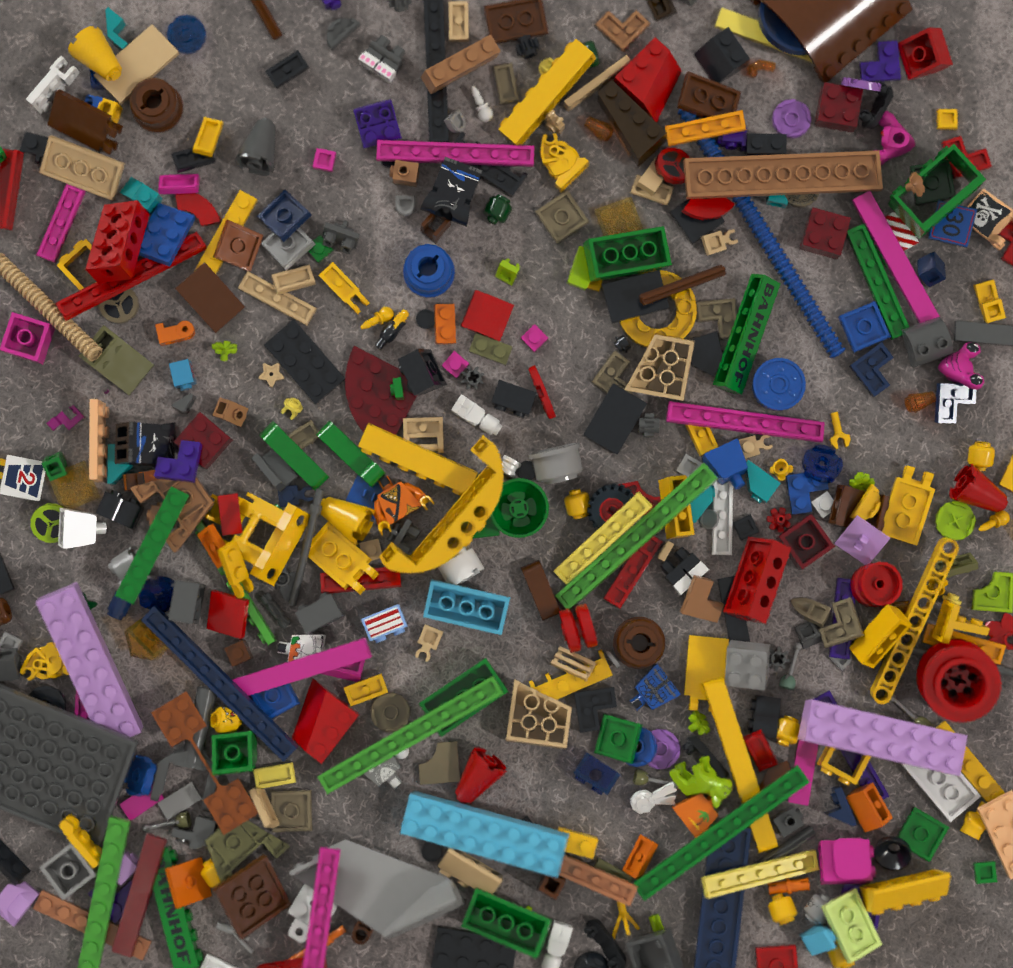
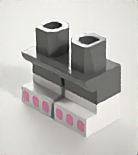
(380, 60)

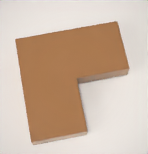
(622, 34)
(697, 602)

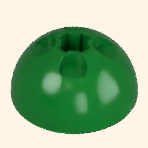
(532, 500)

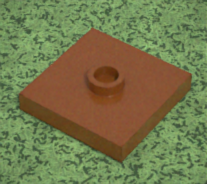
(238, 246)

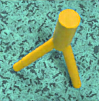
(623, 914)

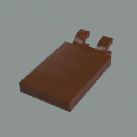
(83, 122)

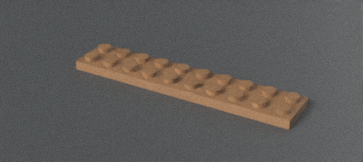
(782, 174)

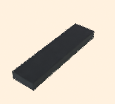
(736, 628)

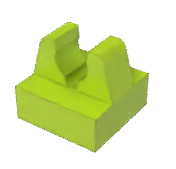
(507, 272)

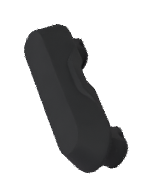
(871, 118)
(694, 743)
(597, 931)

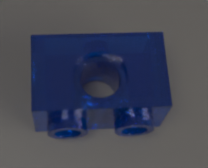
(589, 763)

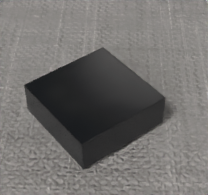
(745, 527)

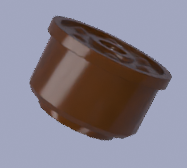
(156, 105)
(639, 642)

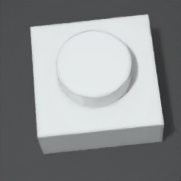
(823, 504)

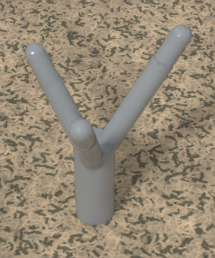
(229, 929)

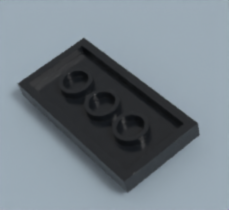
(304, 361)
(469, 950)

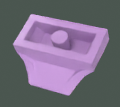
(16, 901)

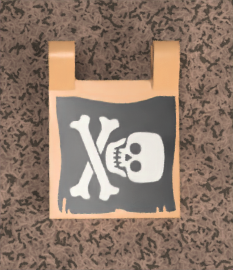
(991, 217)

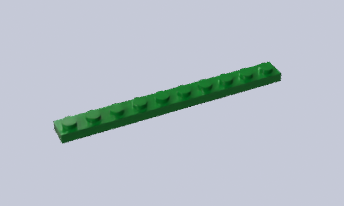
(721, 832)

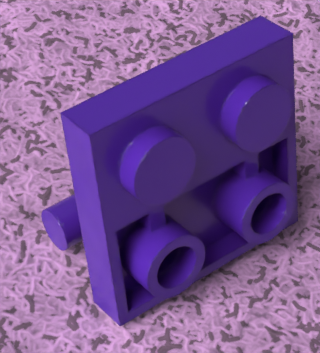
(377, 123)

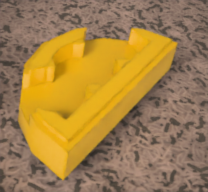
(868, 505)

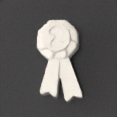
(644, 801)

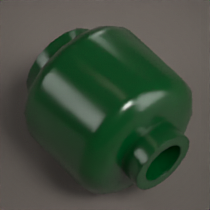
(497, 209)

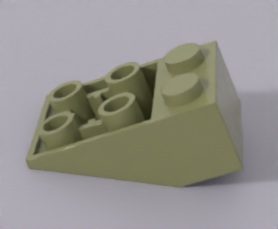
(119, 361)

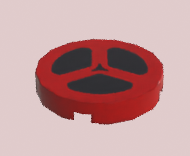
(671, 165)

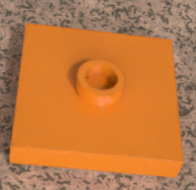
(187, 883)

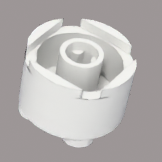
(461, 567)

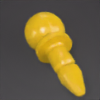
(384, 315)
(998, 519)

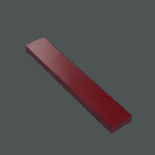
(139, 895)

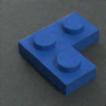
(798, 491)

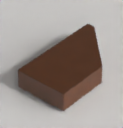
(774, 773)

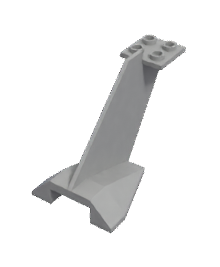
(385, 890)

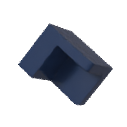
(931, 269)

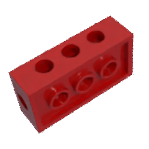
(117, 241)
(746, 592)

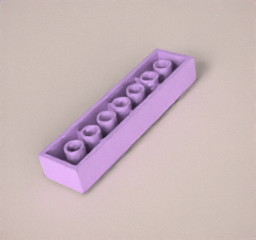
(88, 660)
(882, 737)

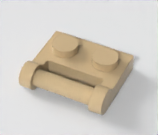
(425, 428)

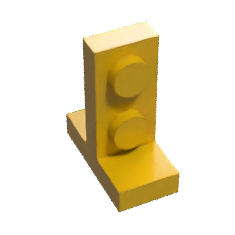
(949, 619)

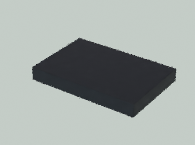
(623, 296)
(615, 419)

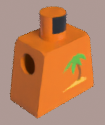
(696, 813)

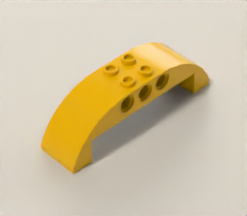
(437, 546)

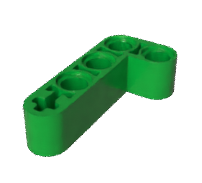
(350, 454)
(293, 455)

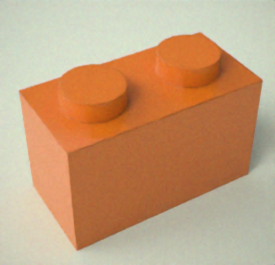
(869, 807)

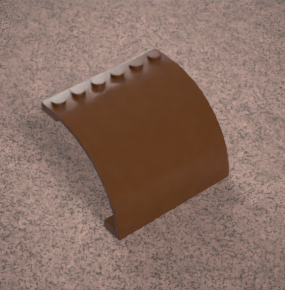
(837, 29)

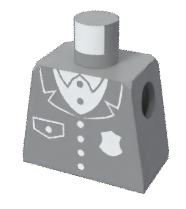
(385, 772)

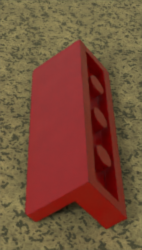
(9, 186)

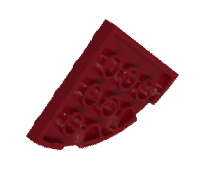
(370, 394)

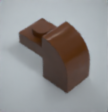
(551, 886)

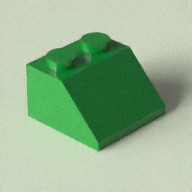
(234, 753)

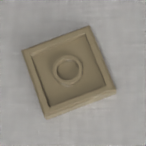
(562, 217)
(292, 810)

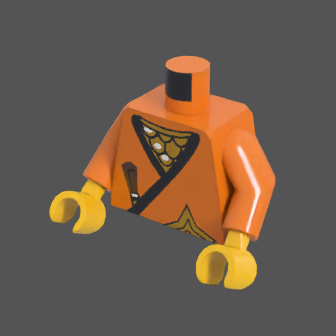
(397, 502)

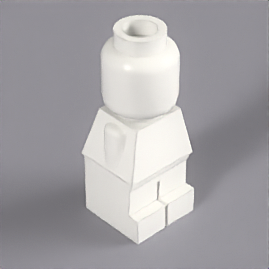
(476, 415)
(557, 944)

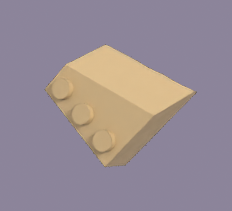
(664, 368)
(537, 718)

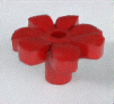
(776, 523)

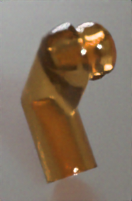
(760, 65)

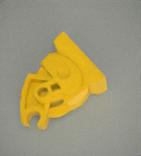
(562, 163)
(46, 659)

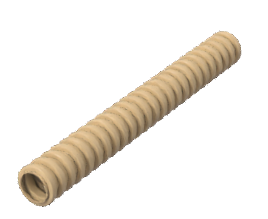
(48, 309)

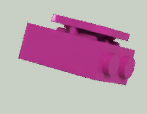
(846, 861)

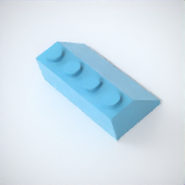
(466, 607)

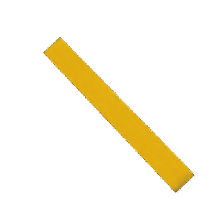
(914, 610)
(738, 758)

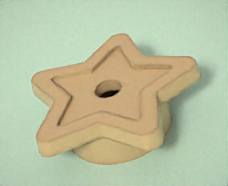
(266, 374)

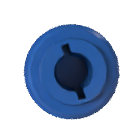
(428, 271)
(778, 384)

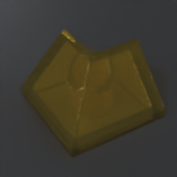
(143, 642)

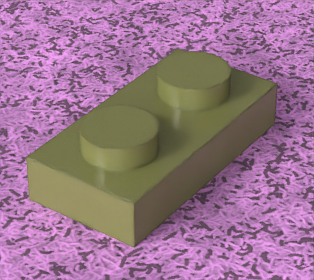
(490, 349)
(962, 564)

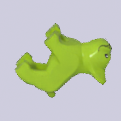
(703, 781)

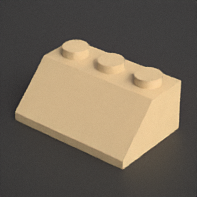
(469, 871)

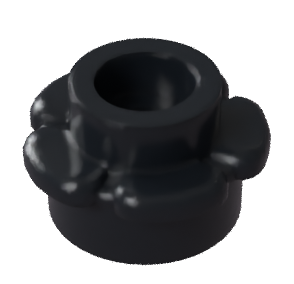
(622, 344)

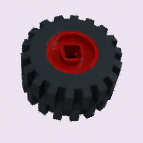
(607, 502)

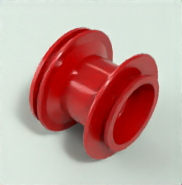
(983, 687)

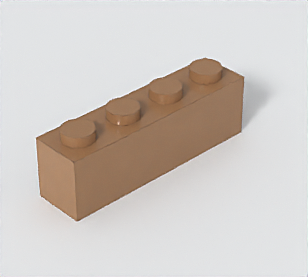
(460, 64)

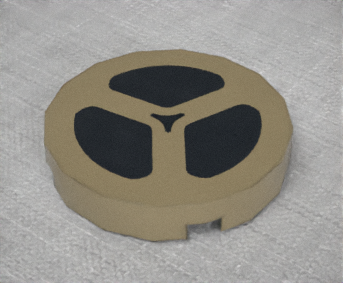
(120, 307)

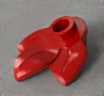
(1001, 630)

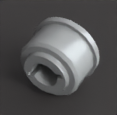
(557, 463)

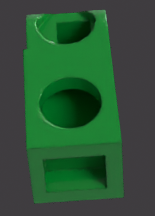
(55, 465)

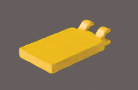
(908, 506)
(340, 558)
(704, 663)

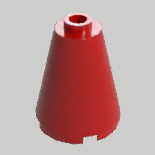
(977, 490)
(479, 775)

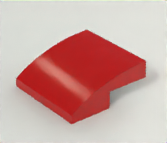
(487, 315)

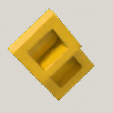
(989, 302)

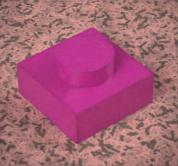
(324, 160)
(534, 338)
(455, 364)

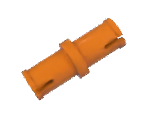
(789, 886)

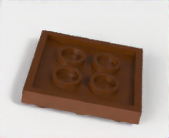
(252, 896)

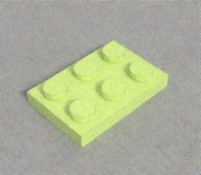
(851, 925)

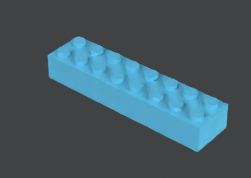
(485, 833)

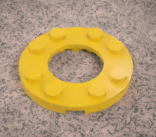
(681, 325)

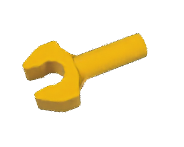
(838, 431)

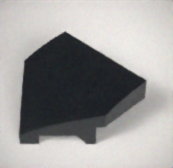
(707, 352)

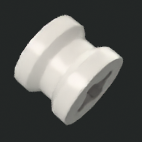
(510, 466)

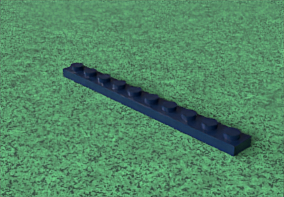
(219, 683)

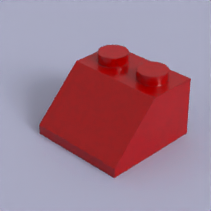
(924, 53)

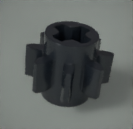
(527, 46)

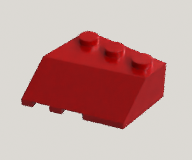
(650, 78)
(322, 722)

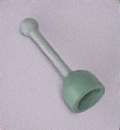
(788, 681)

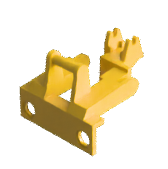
(281, 541)

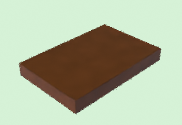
(515, 19)
(707, 97)
(210, 297)

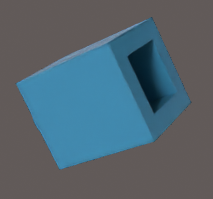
(182, 374)

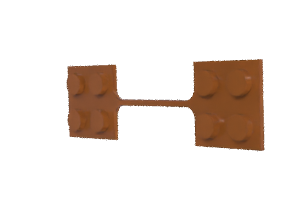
(229, 803)

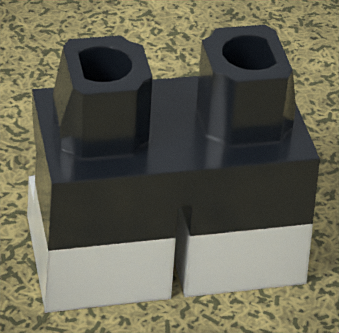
(676, 576)

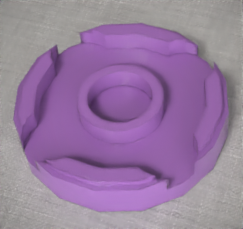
(861, 84)
(791, 118)
(667, 744)

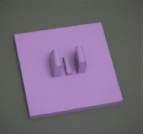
(862, 540)

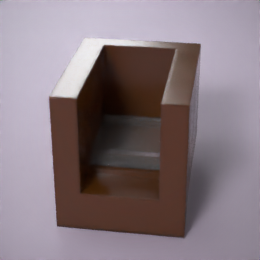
(434, 227)

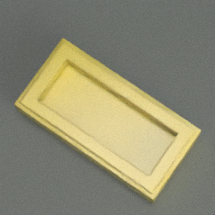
(274, 775)

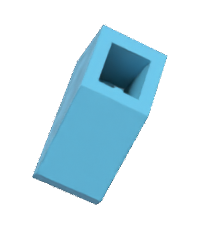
(818, 939)

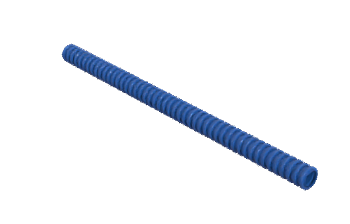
(778, 258)

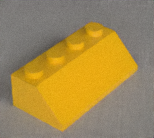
(905, 890)

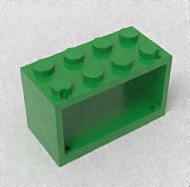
(963, 165)

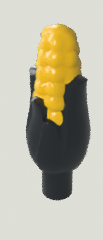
(392, 329)

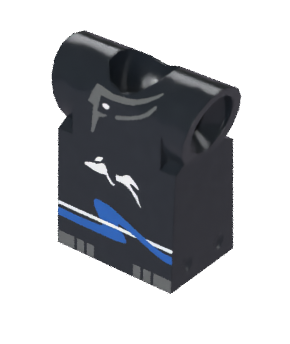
(453, 191)
(143, 443)

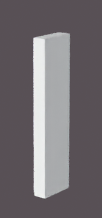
(723, 505)

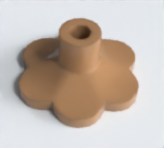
(916, 184)

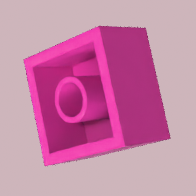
(27, 338)

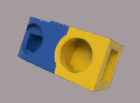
(105, 105)

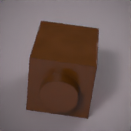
(238, 653)

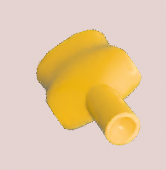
(973, 824)

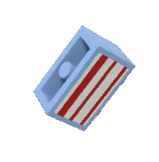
(385, 622)

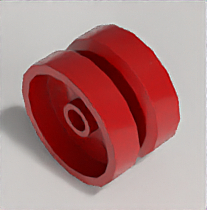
(876, 584)
(577, 628)

